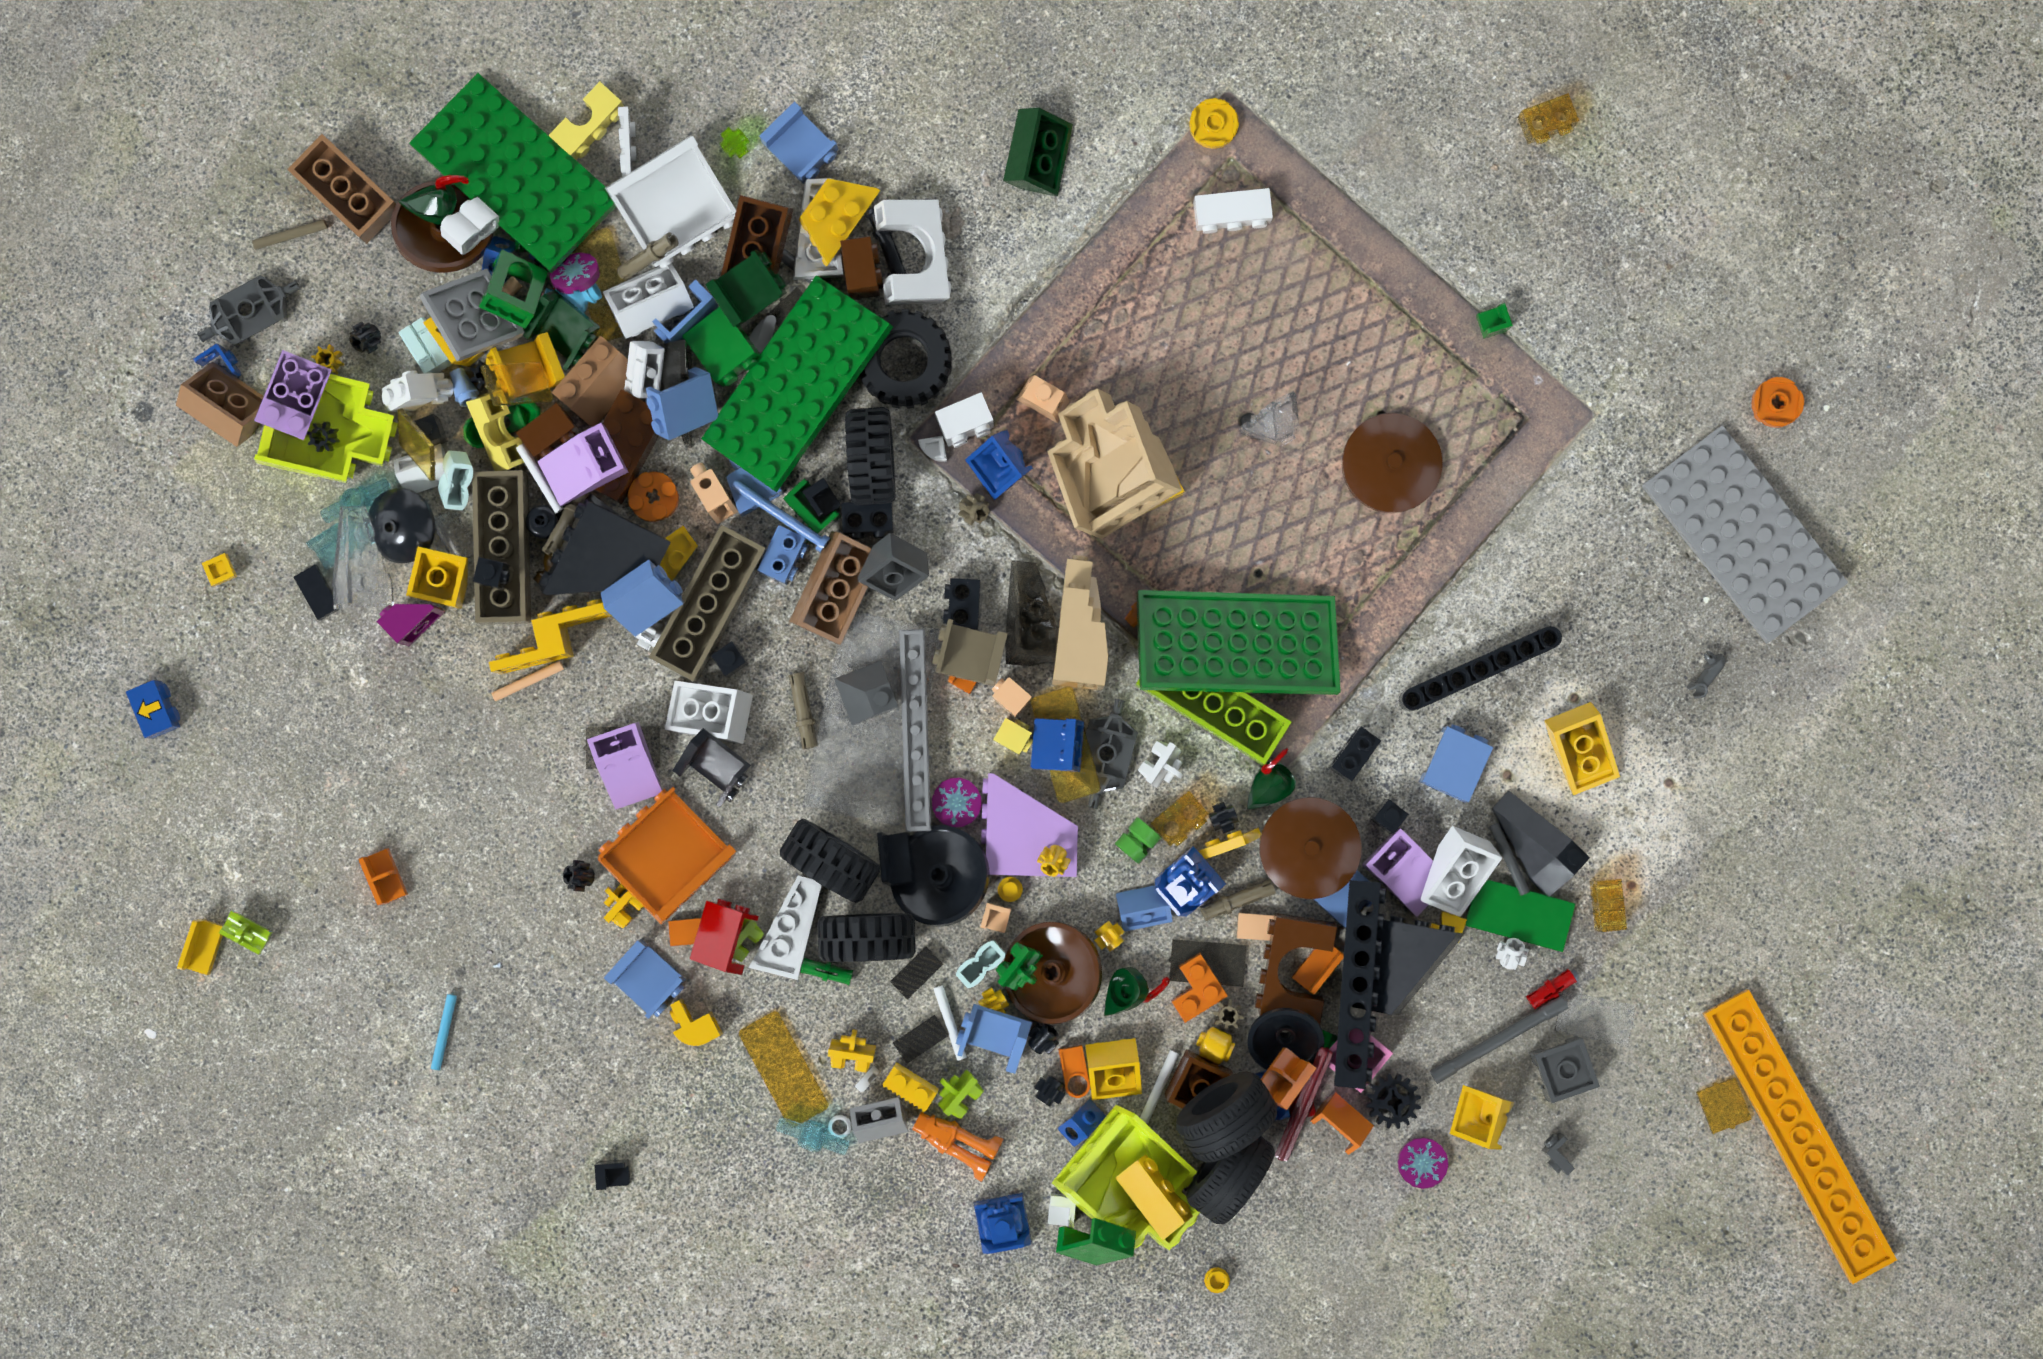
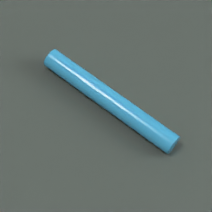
(443, 1032)

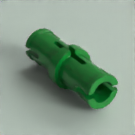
(844, 975)

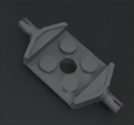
(268, 308)
(1121, 737)

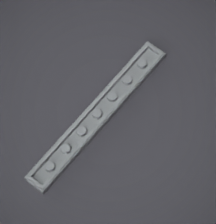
(915, 730)

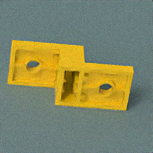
(551, 637)

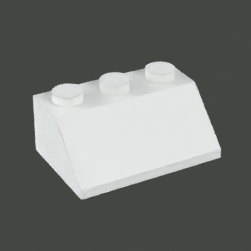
(646, 297)

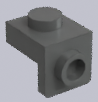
(1557, 1160)

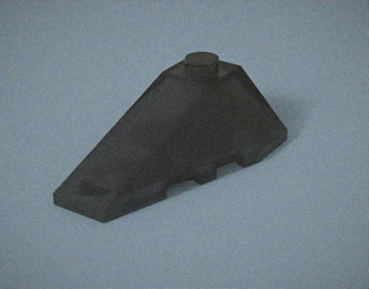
(675, 370)
(1030, 619)

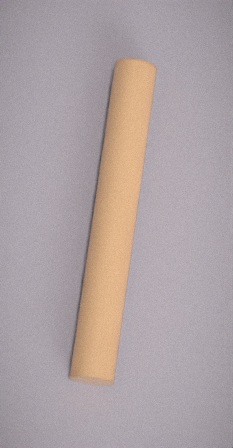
(527, 681)

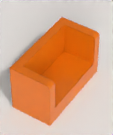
(1344, 1120)

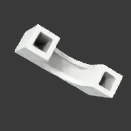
(923, 221)

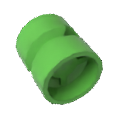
(1138, 840)

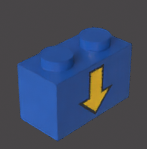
(153, 709)

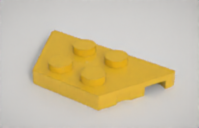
(835, 214)

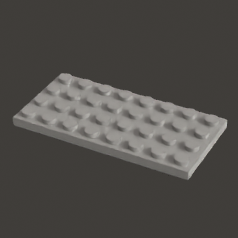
(1744, 534)

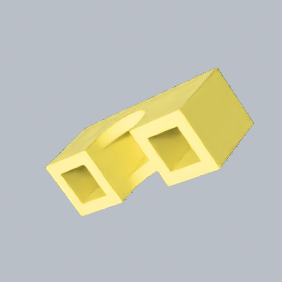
(576, 138)
(493, 433)

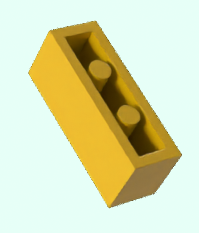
(1154, 1196)

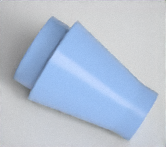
(463, 388)

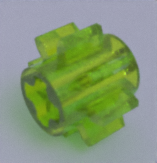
(734, 142)

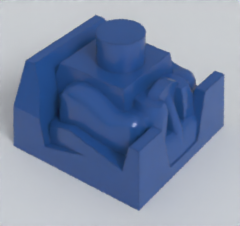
(998, 464)
(1188, 882)
(1002, 1223)

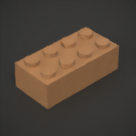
(343, 188)

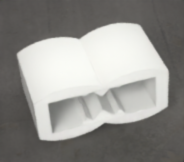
(469, 225)

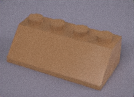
(833, 589)

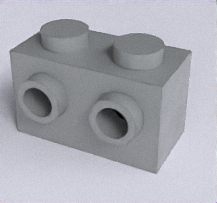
(878, 1120)

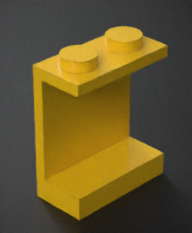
(535, 351)

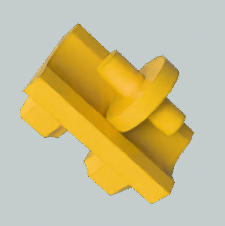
(617, 913)
(853, 1049)

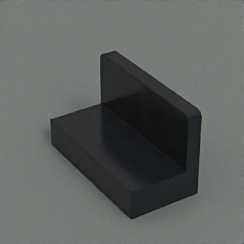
(895, 858)

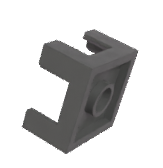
(1565, 1069)

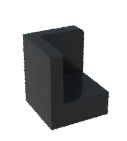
(822, 498)
(612, 1174)

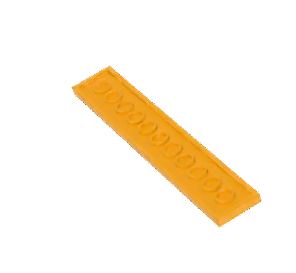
(1799, 1136)

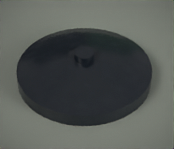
(948, 877)

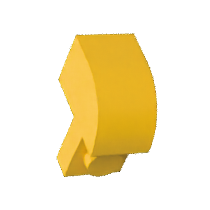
(694, 1031)

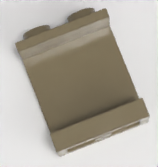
(969, 653)

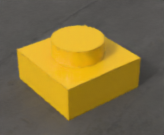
(219, 569)

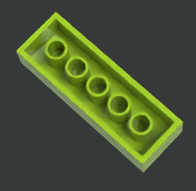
(1230, 717)

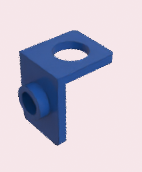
(492, 252)
(216, 350)
(1083, 1122)

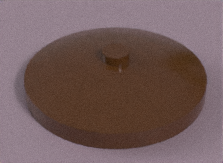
(422, 241)
(1392, 463)
(1310, 848)
(1066, 973)

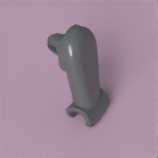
(1712, 668)

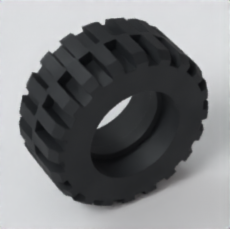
(930, 381)
(870, 456)
(829, 860)
(866, 937)

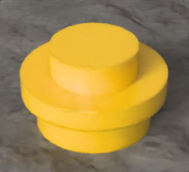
(1010, 889)
(1216, 1280)

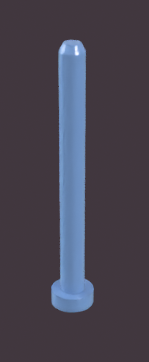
(791, 522)

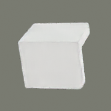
(1061, 1210)

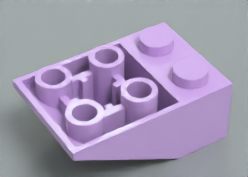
(292, 395)
(582, 464)
(625, 765)
(1401, 869)

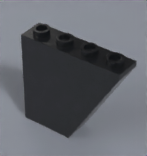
(599, 551)
(1406, 960)

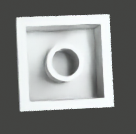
(965, 420)

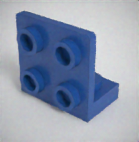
(1057, 744)

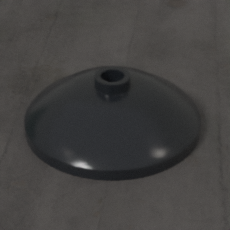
(411, 522)
(1267, 1039)

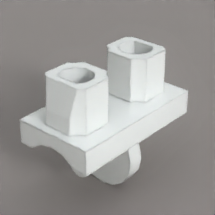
(1166, 766)

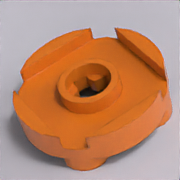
(1766, 412)
(647, 483)

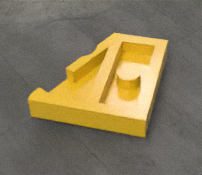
(1235, 840)

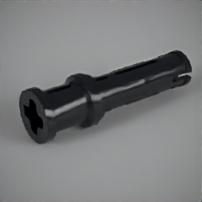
(888, 246)

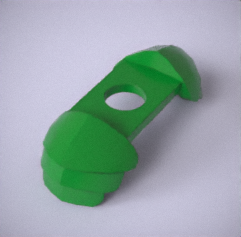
(519, 417)

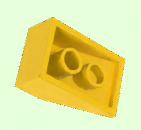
(1582, 748)

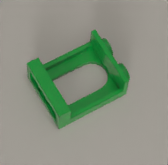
(505, 305)

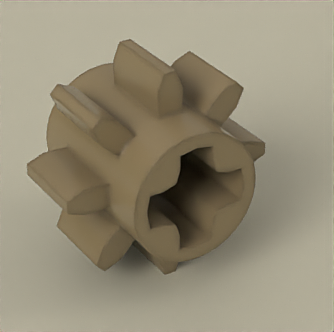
(974, 509)
(1220, 1014)

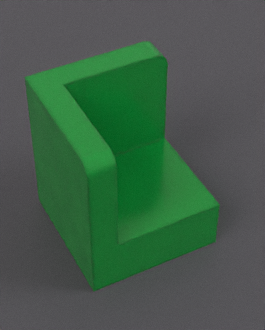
(1494, 321)

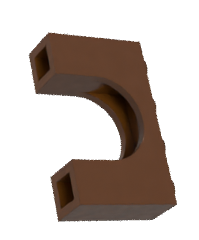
(1288, 934)

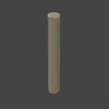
(289, 234)

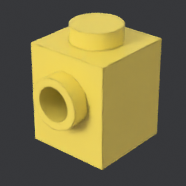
(1014, 736)

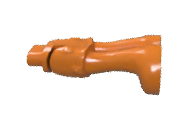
(943, 1135)

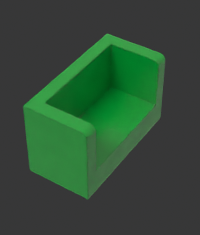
(803, 508)

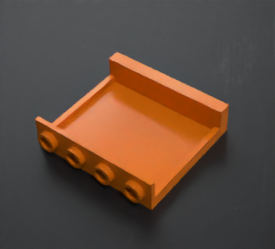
(665, 855)

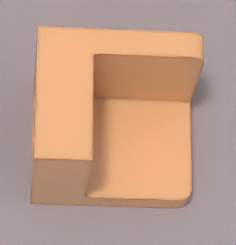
(995, 917)

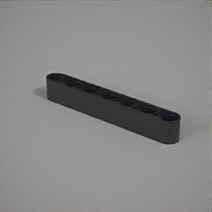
(1491, 665)

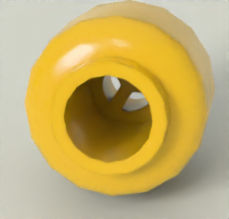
(1215, 1045)

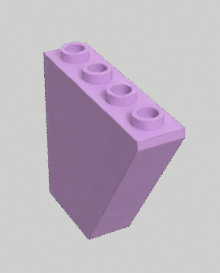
(1021, 829)

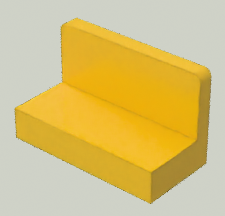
(200, 947)

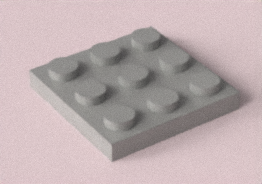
(460, 320)

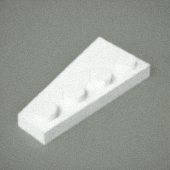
(627, 130)
(808, 259)
(788, 936)

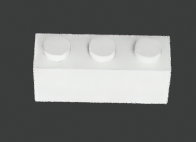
(1232, 210)

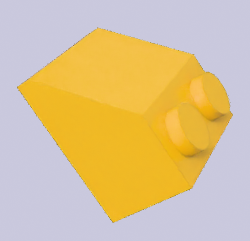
(438, 578)
(1113, 1069)

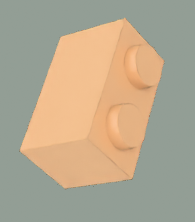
(1010, 696)

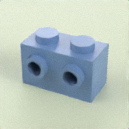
(783, 555)

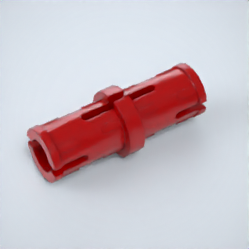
(1551, 989)

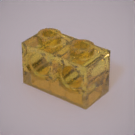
(1546, 116)
(1175, 814)
(1608, 905)

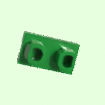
(1021, 969)

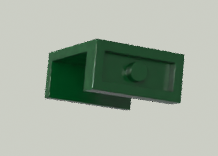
(747, 288)
(566, 325)

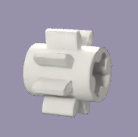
(443, 387)
(649, 636)
(1512, 953)

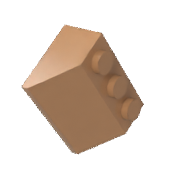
(594, 382)
(221, 403)

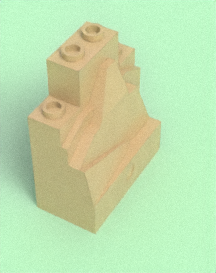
(1109, 464)
(1081, 637)

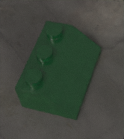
(1038, 151)

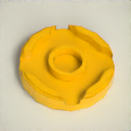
(1213, 123)

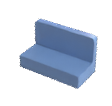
(1142, 908)

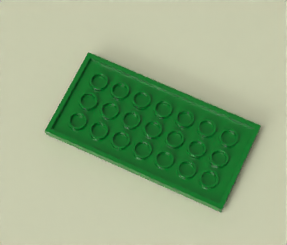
(516, 170)
(796, 383)
(1237, 642)

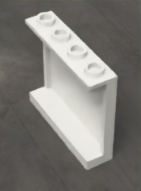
(675, 196)

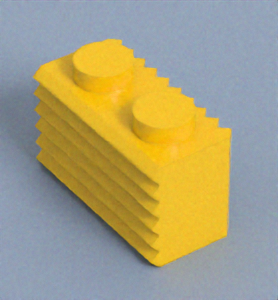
(910, 1087)

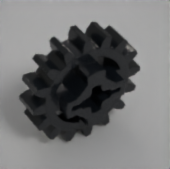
(1382, 1102)

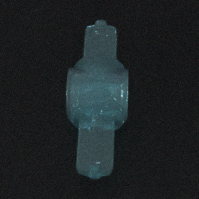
(367, 495)
(812, 1135)

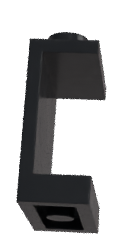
(715, 763)

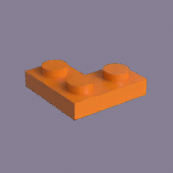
(1204, 991)

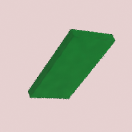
(1526, 917)

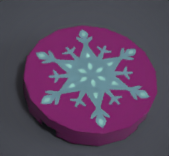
(575, 273)
(956, 802)
(1422, 1162)

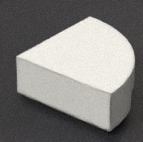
(934, 448)
(865, 1081)

